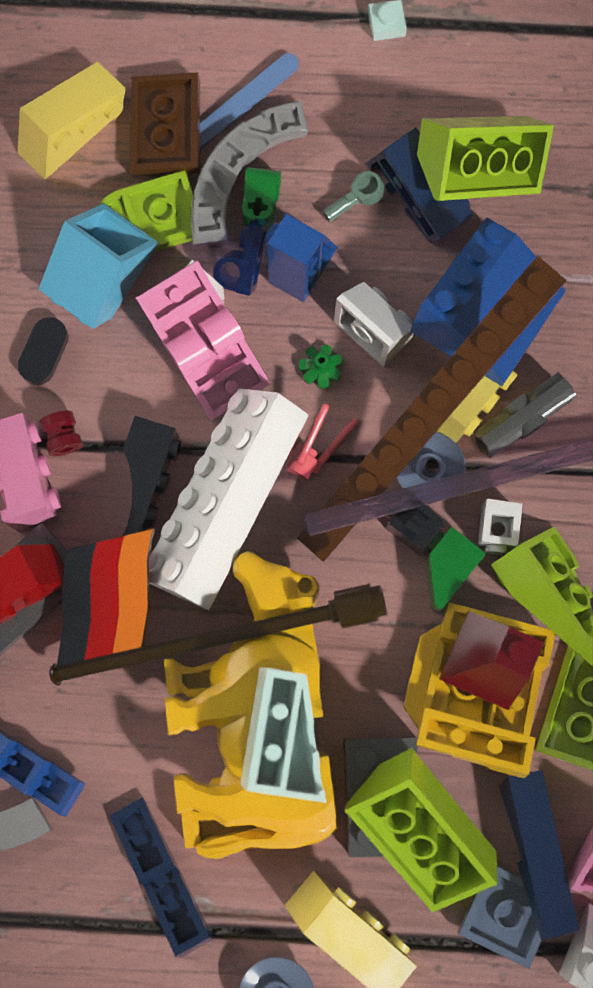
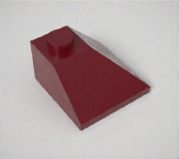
(491, 660)

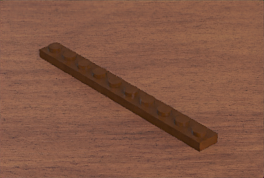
(442, 395)

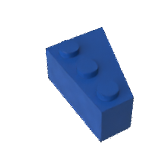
(296, 256)

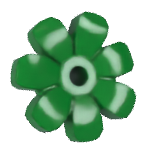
(320, 366)

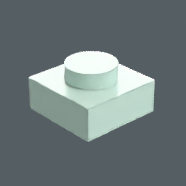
(387, 20)

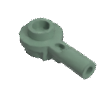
(366, 189)

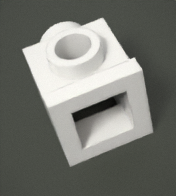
(505, 515)

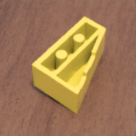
(348, 935)

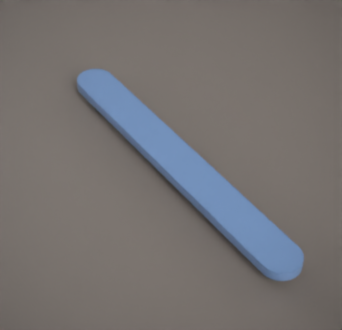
(247, 98)

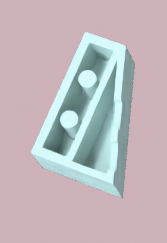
(281, 739)

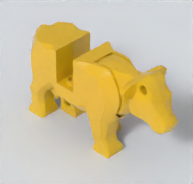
(223, 815)

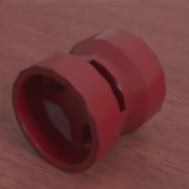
(61, 433)

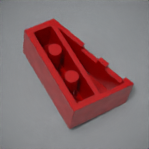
(27, 577)

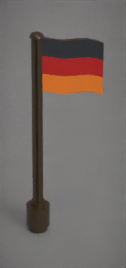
(110, 604)

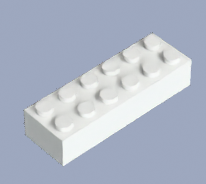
(224, 495)

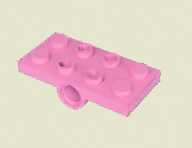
(202, 338)

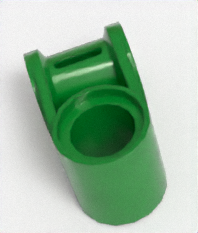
(260, 195)

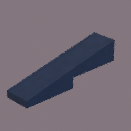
(542, 860)
(161, 878)

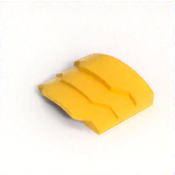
(463, 723)

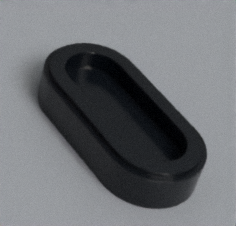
(43, 351)

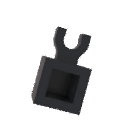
(415, 527)

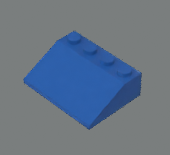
(472, 288)

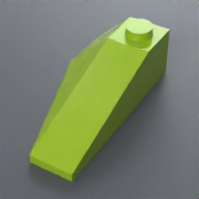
(545, 582)

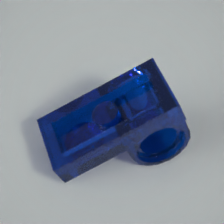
(248, 261)

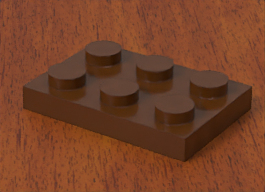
(165, 124)

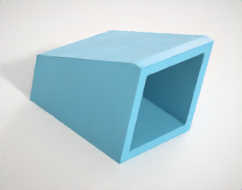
(95, 264)

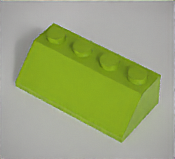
(484, 156)
(423, 832)

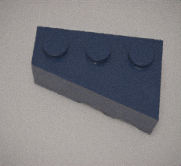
(406, 177)

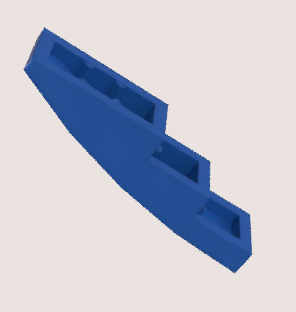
(37, 775)

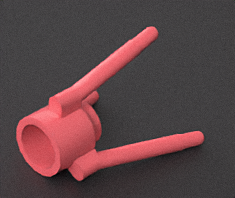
(302, 459)

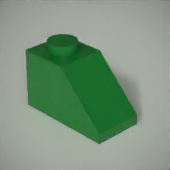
(449, 565)

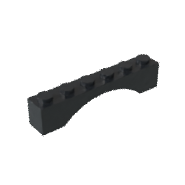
(148, 453)

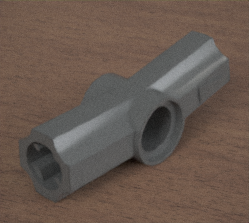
(524, 415)

